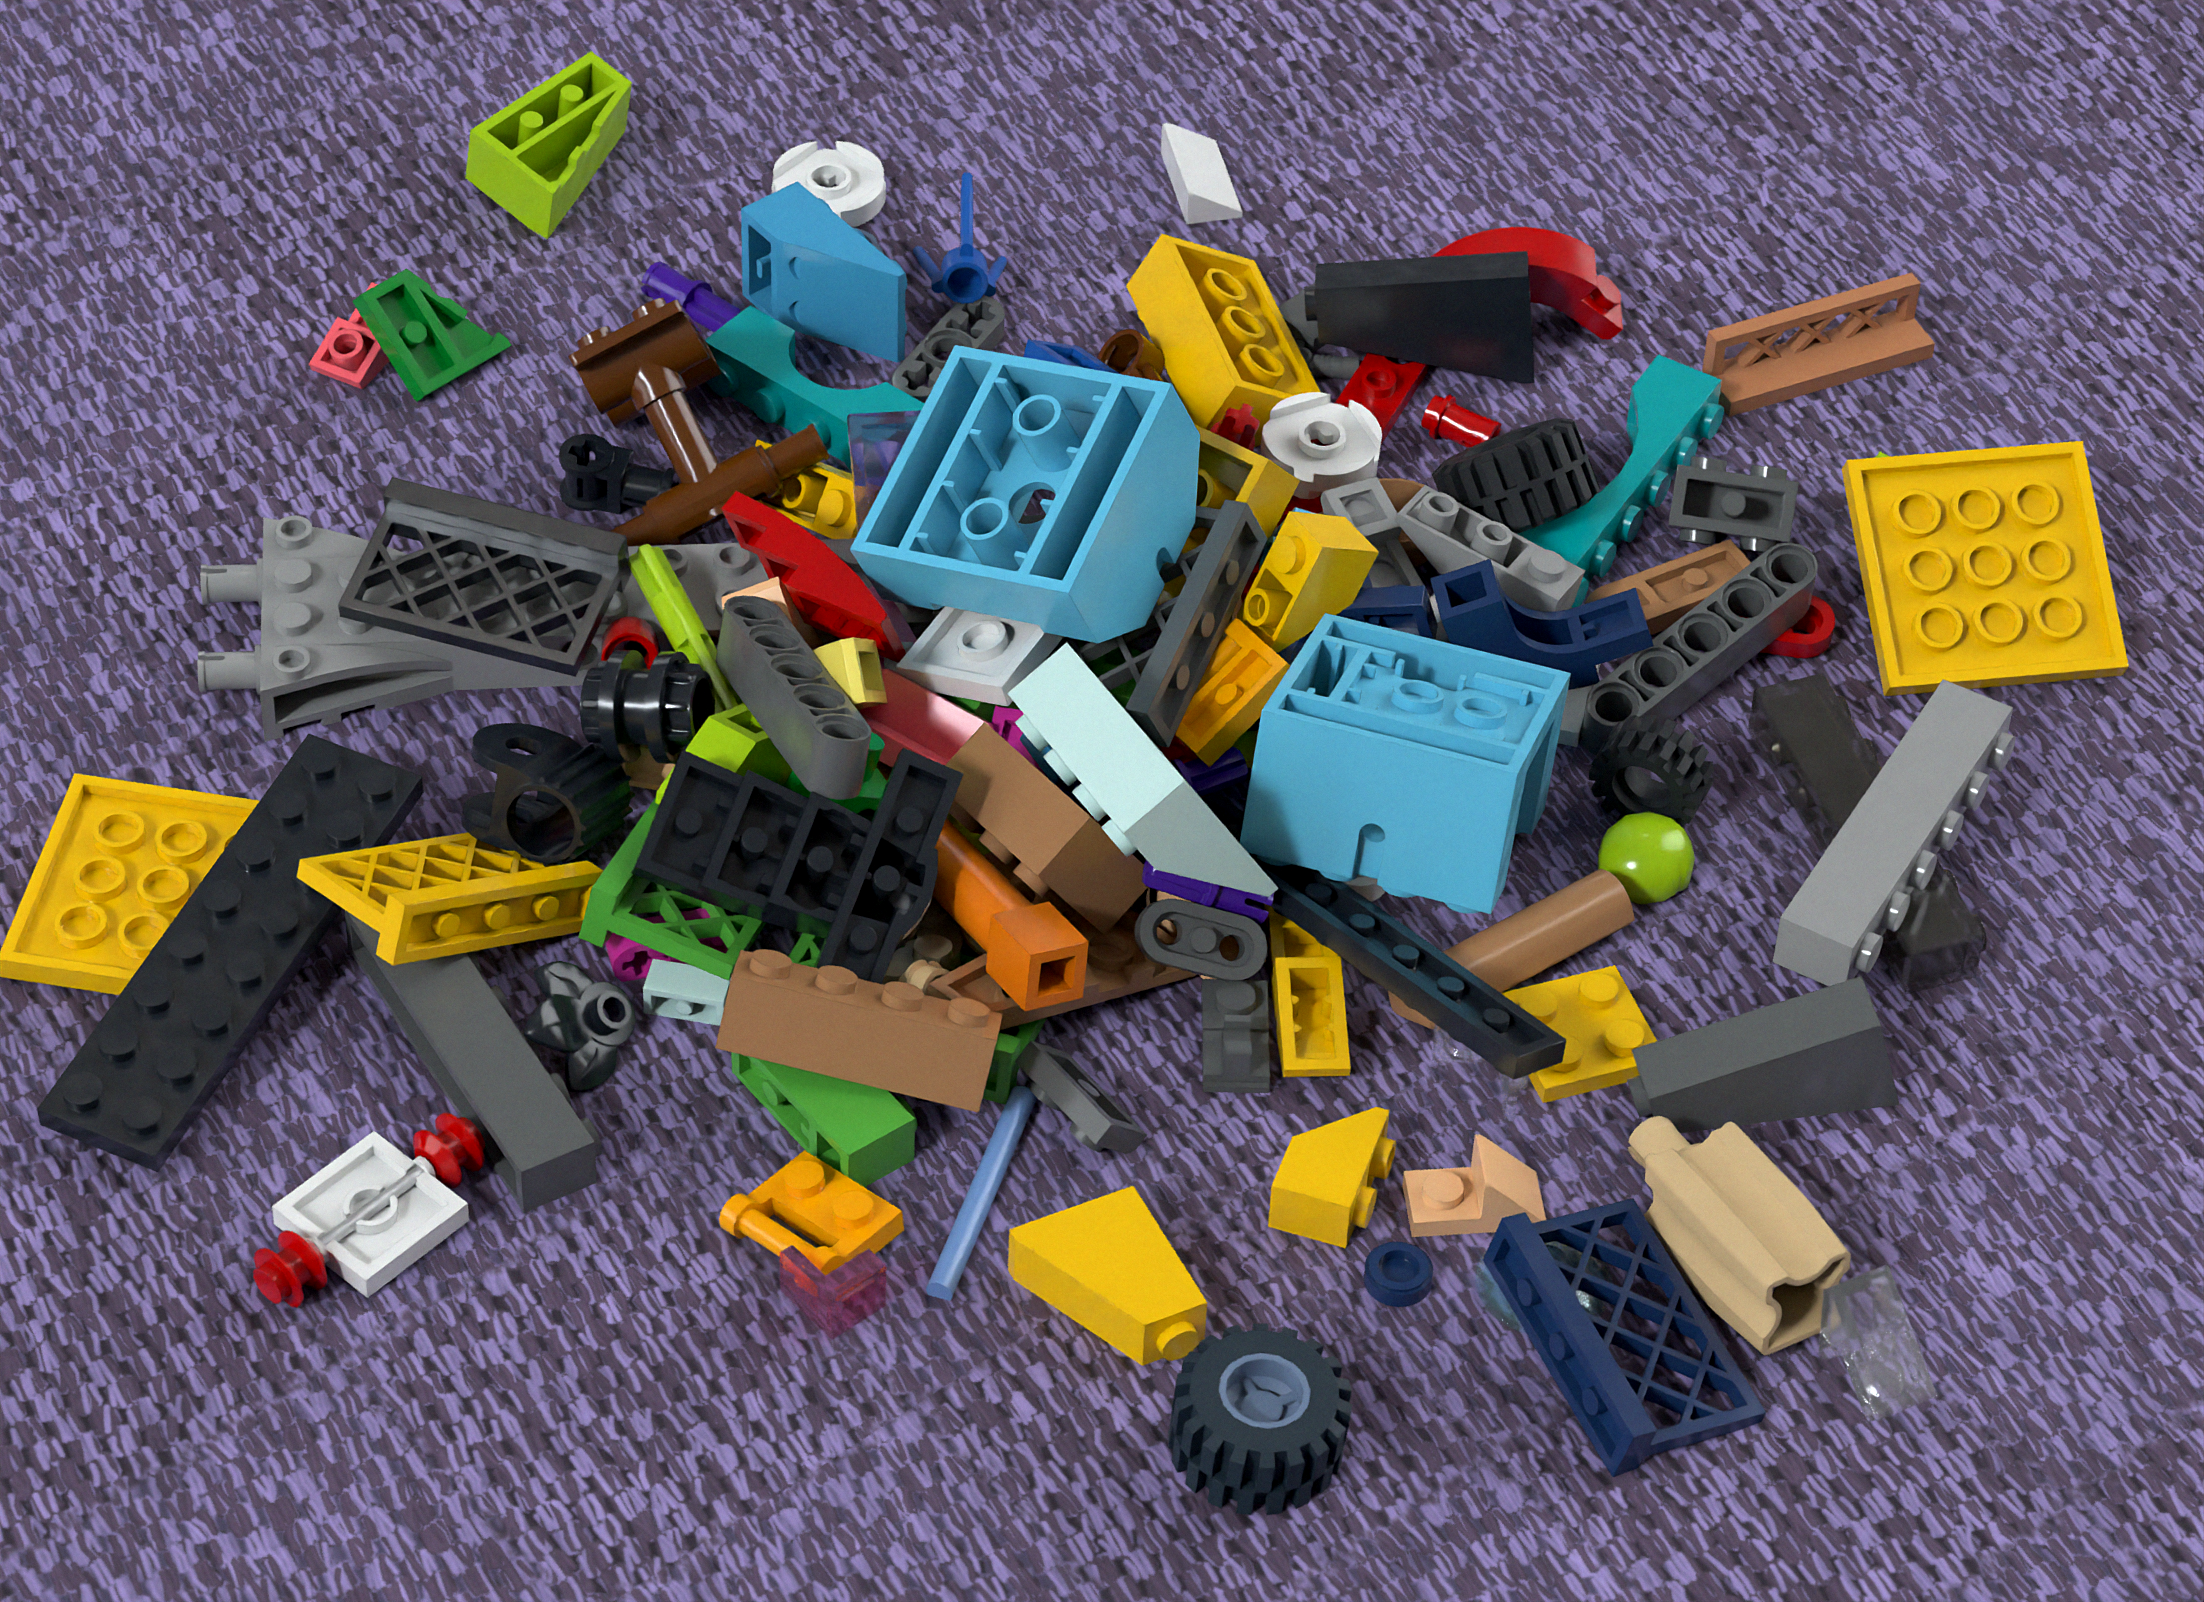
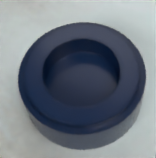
(1398, 1274)

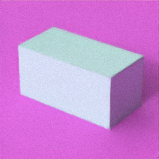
(684, 992)

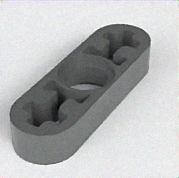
(952, 330)

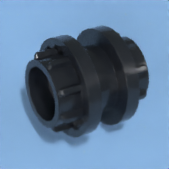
(638, 706)

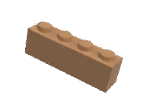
(859, 1029)

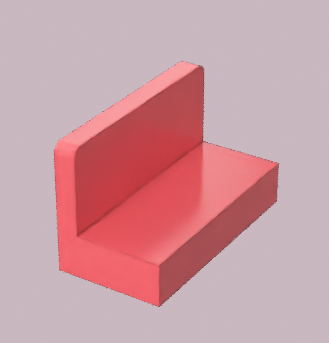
(919, 721)

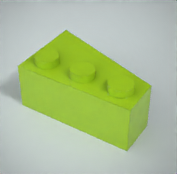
(550, 142)

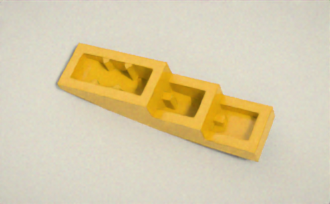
(1306, 1001)

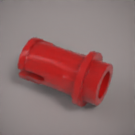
(1457, 423)

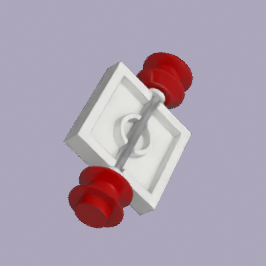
(370, 1212)

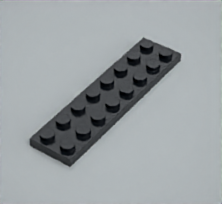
(225, 957)

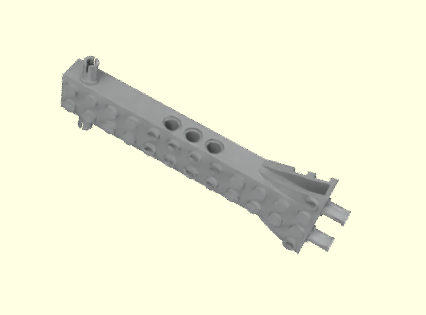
(327, 664)

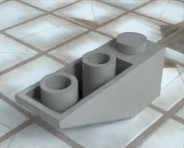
(1459, 537)

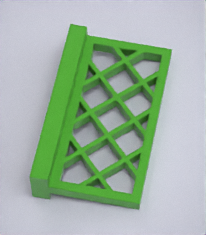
(622, 894)

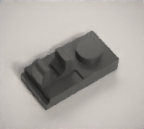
(1235, 1036)

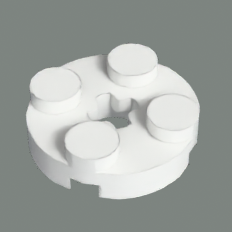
(850, 166)
(1350, 433)

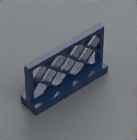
(1577, 1343)

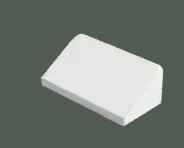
(1198, 176)

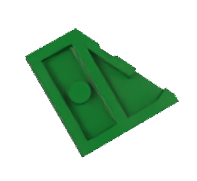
(425, 333)

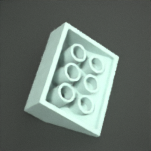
(1128, 777)

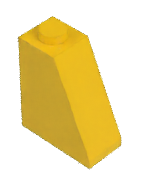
(1112, 1276)

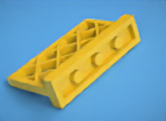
(452, 895)

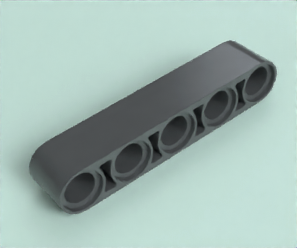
(1708, 627)
(793, 697)

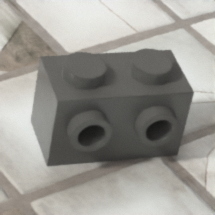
(1733, 504)

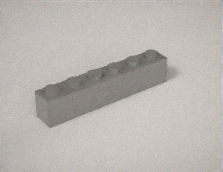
(1894, 836)

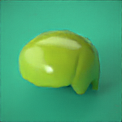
(1648, 856)

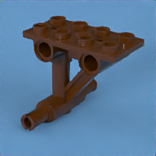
(647, 372)

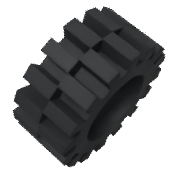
(1661, 752)

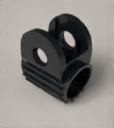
(577, 789)

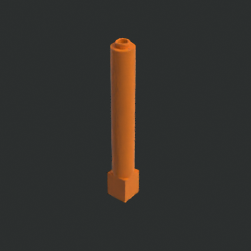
(1028, 946)

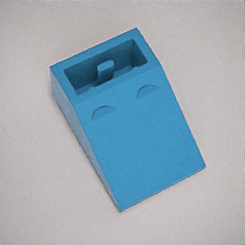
(821, 274)

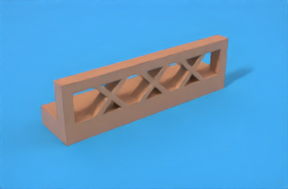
(1817, 357)

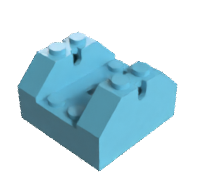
(1011, 425)

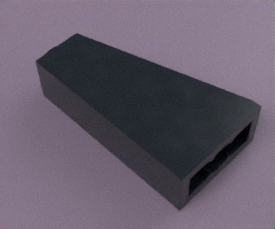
(1431, 311)

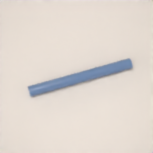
(981, 1193)

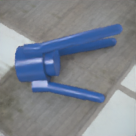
(964, 268)

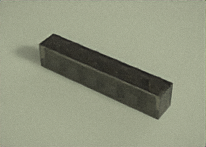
(1825, 773)

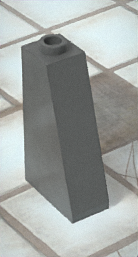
(1770, 1064)

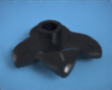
(576, 1024)

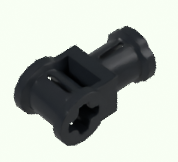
(609, 479)

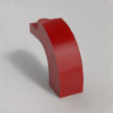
(1559, 273)

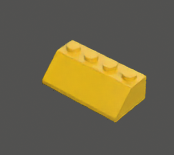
(1217, 331)

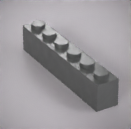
(486, 1069)

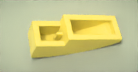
(856, 669)

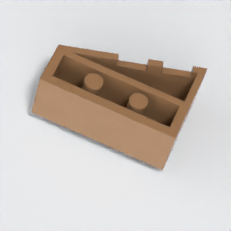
(1044, 829)

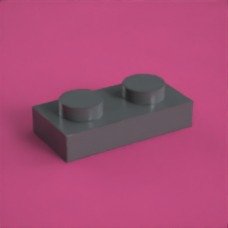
(1069, 1088)

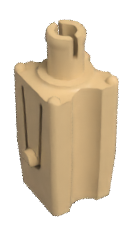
(1739, 1232)

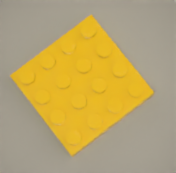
(1984, 568)
(114, 879)

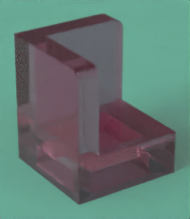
(840, 1297)

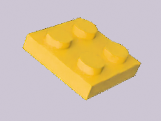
(1600, 1030)

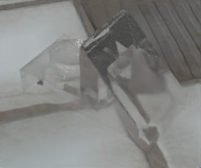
(1873, 1334)

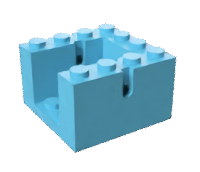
(1403, 762)

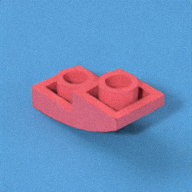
(350, 352)

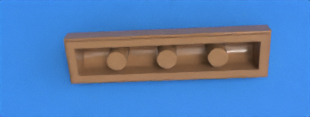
(1539, 935)

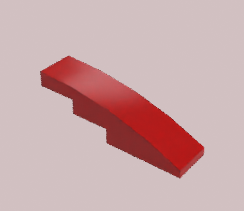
(818, 581)

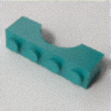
(761, 373)

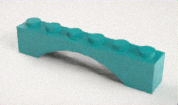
(1665, 421)

